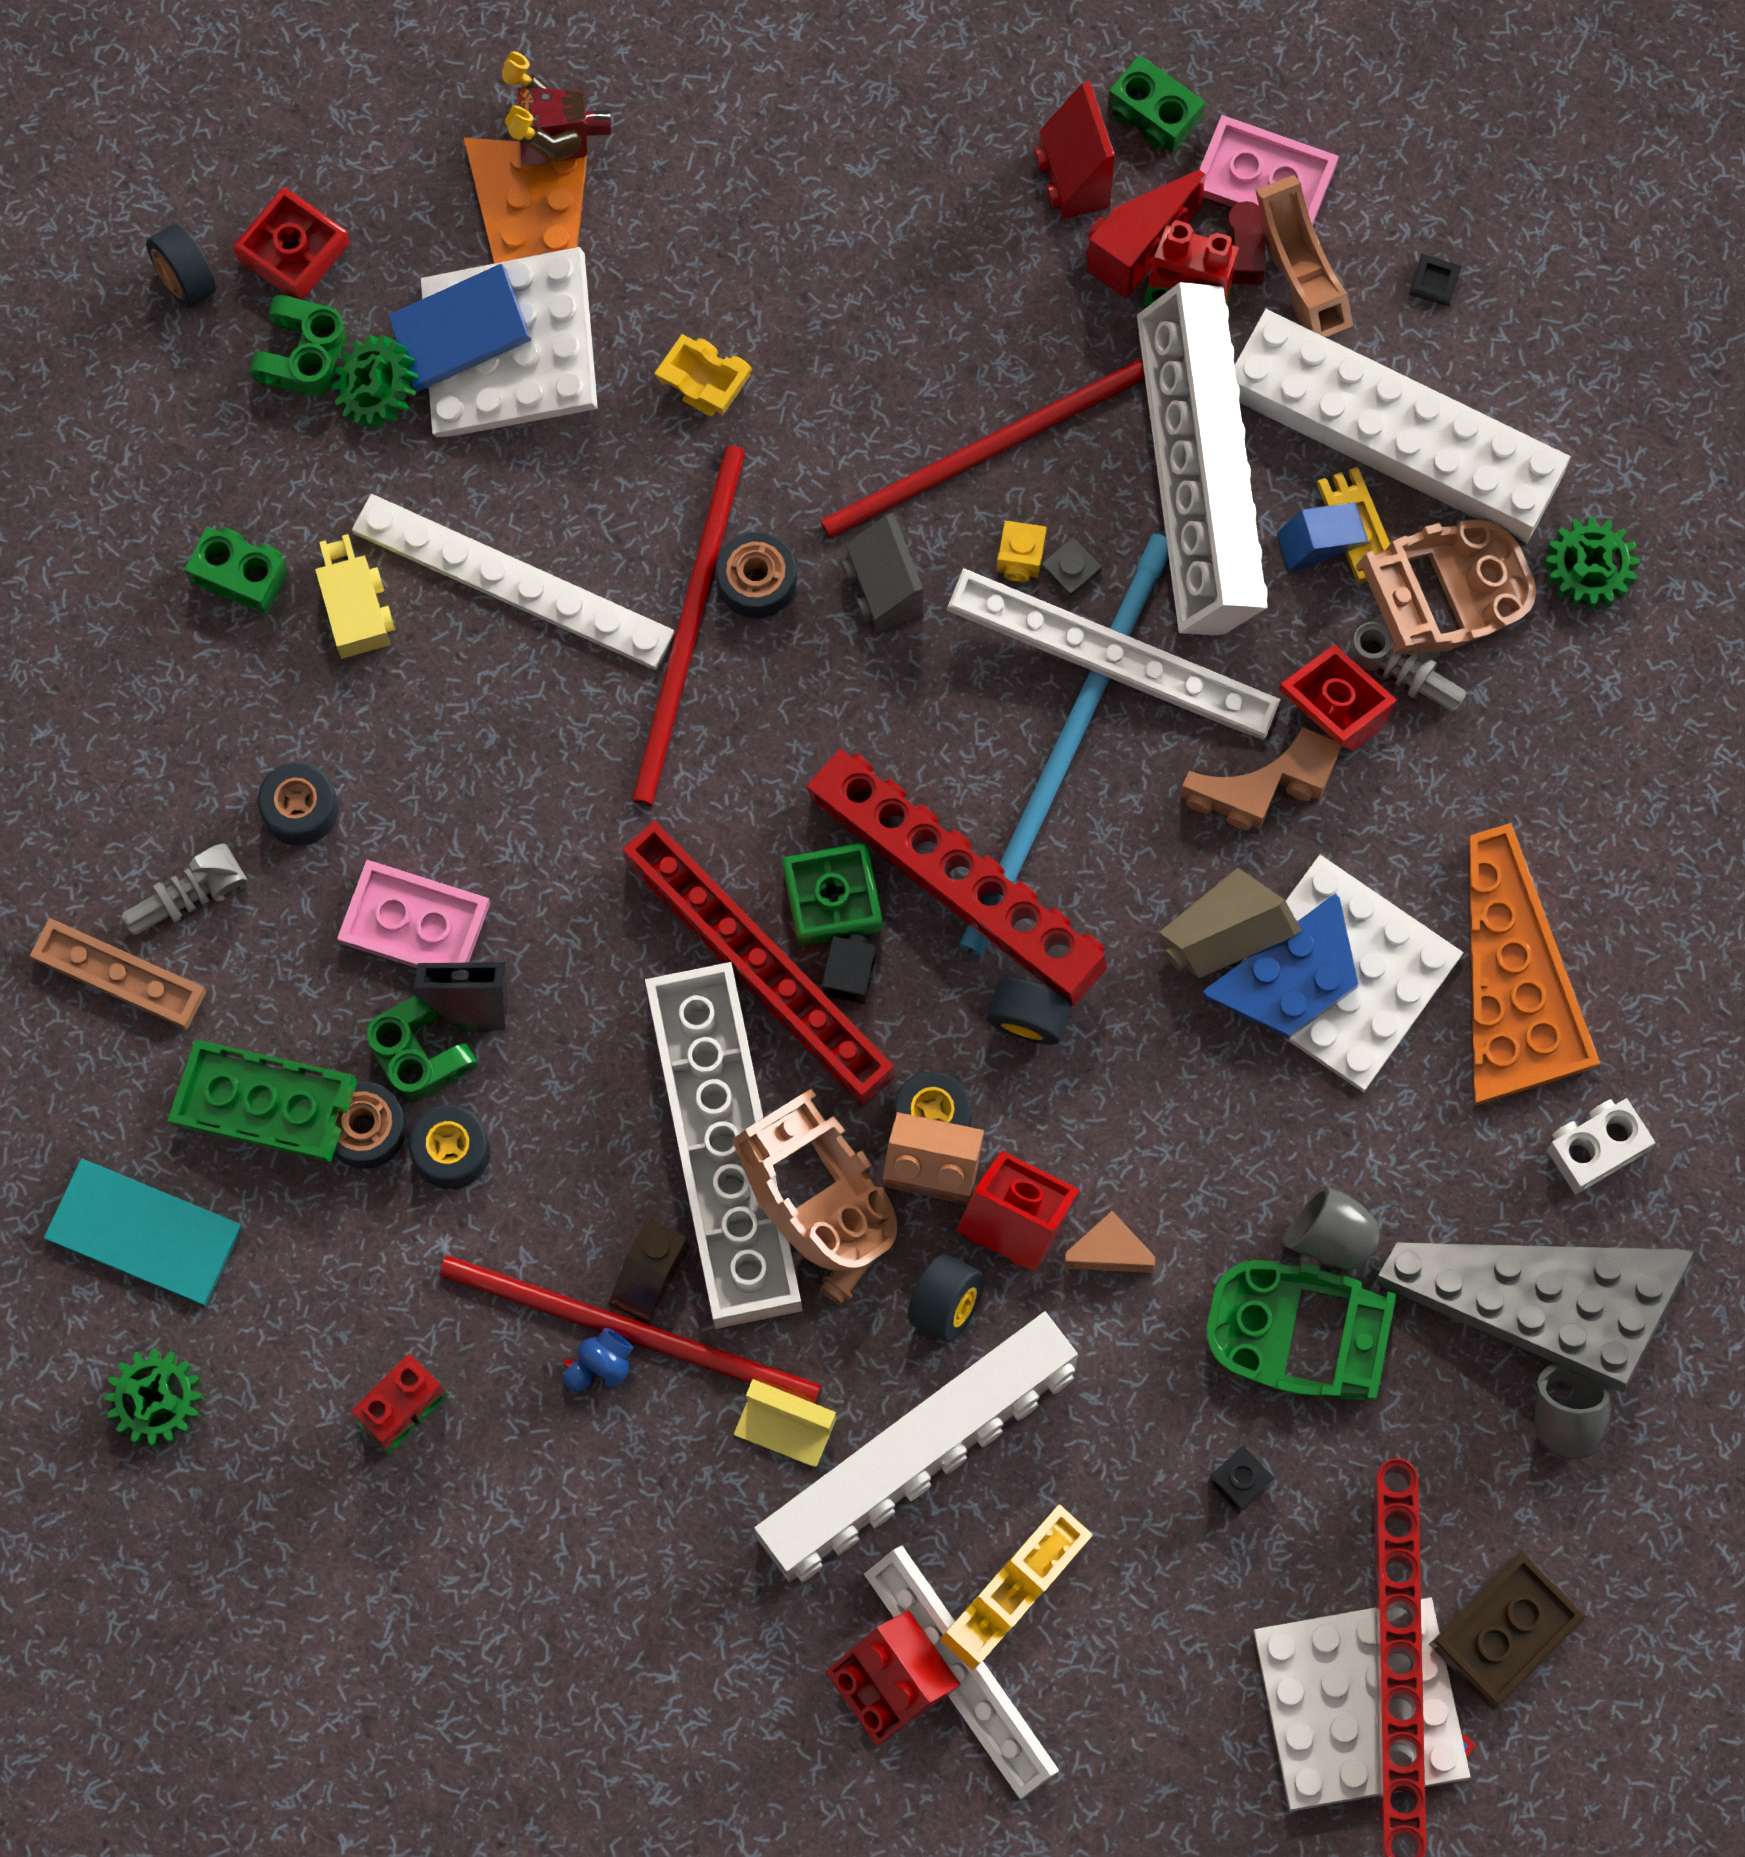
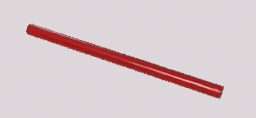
(983, 449)
(688, 626)
(629, 1329)

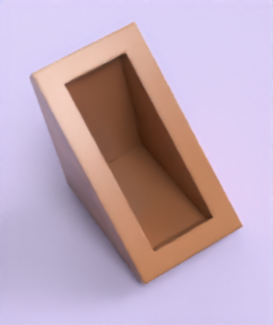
(1110, 1248)

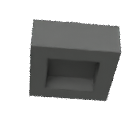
(1071, 567)

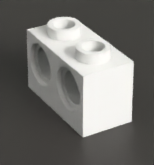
(1605, 1153)

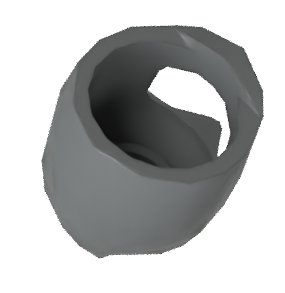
(1334, 1231)
(1574, 1426)

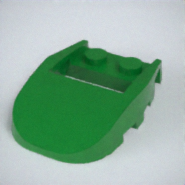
(1255, 1322)

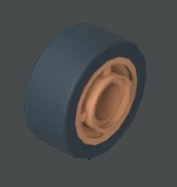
(181, 265)
(760, 597)
(385, 1137)

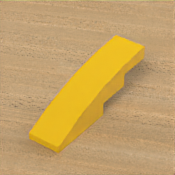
(1016, 1587)

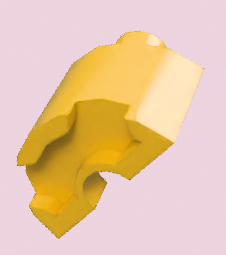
(703, 377)

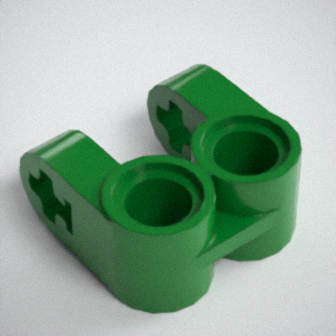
(311, 350)
(408, 1053)

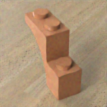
(1296, 251)
(1248, 797)

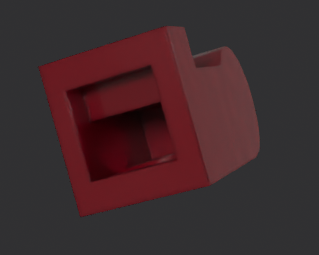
(1247, 233)

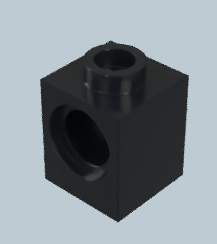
(849, 968)
(1241, 1479)

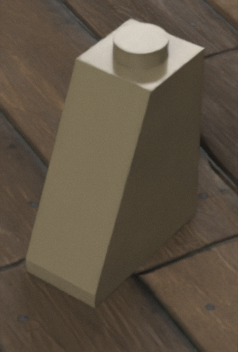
(1228, 926)

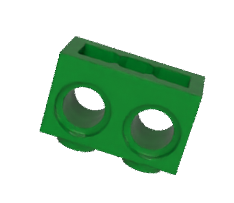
(1162, 99)
(232, 577)

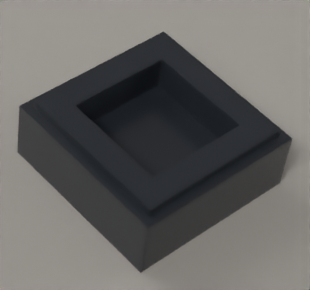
(1435, 280)

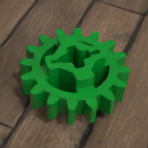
(375, 381)
(1589, 544)
(147, 1415)

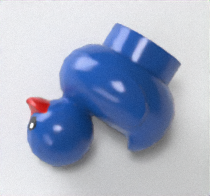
(598, 1355)

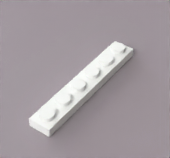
(979, 1695)

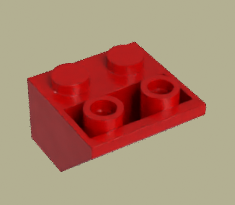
(892, 1677)

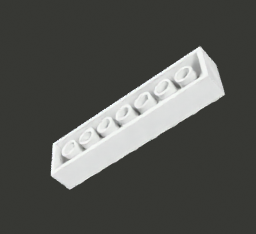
(1398, 425)
(1201, 460)
(712, 1102)
(917, 1447)

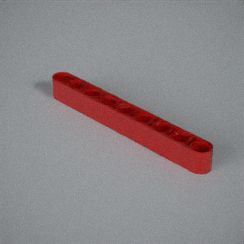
(1404, 1641)

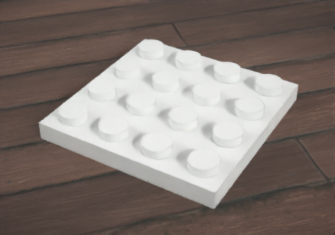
(539, 378)
(1396, 970)
(1326, 1706)

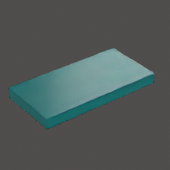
(143, 1232)

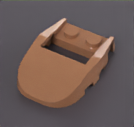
(1478, 571)
(843, 1223)

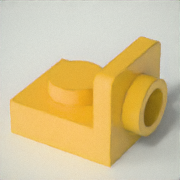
(1021, 551)

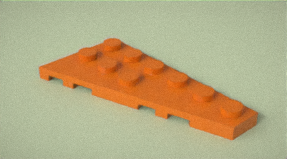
(528, 206)
(1522, 1000)

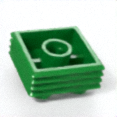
(850, 873)

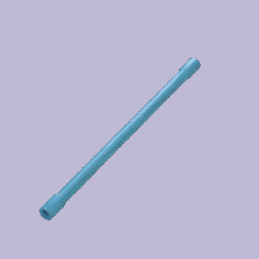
(1148, 571)

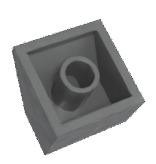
(884, 575)

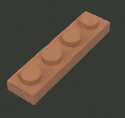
(118, 973)

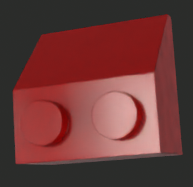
(1340, 698)
(1017, 1210)

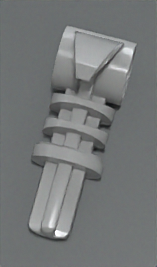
(1404, 667)
(215, 874)

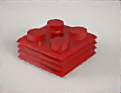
(291, 220)

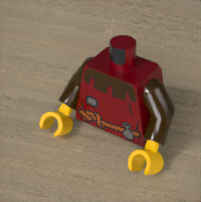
(549, 120)

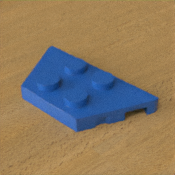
(1295, 978)

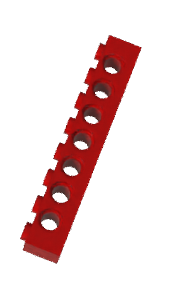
(759, 964)
(1067, 975)

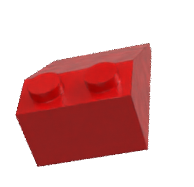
(1077, 156)
(1127, 240)

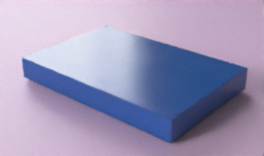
(461, 326)

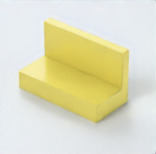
(785, 1423)

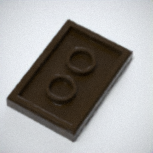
(1507, 1630)

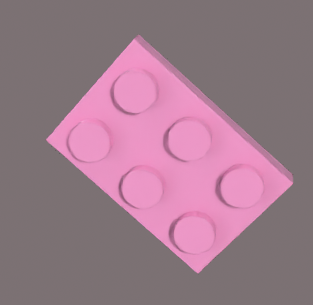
(1250, 158)
(412, 918)

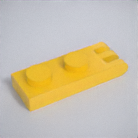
(1373, 527)

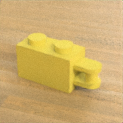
(352, 600)

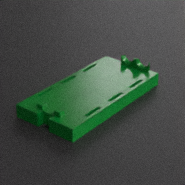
(262, 1100)

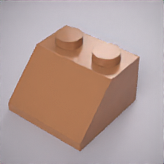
(932, 1158)

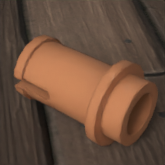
(840, 1283)

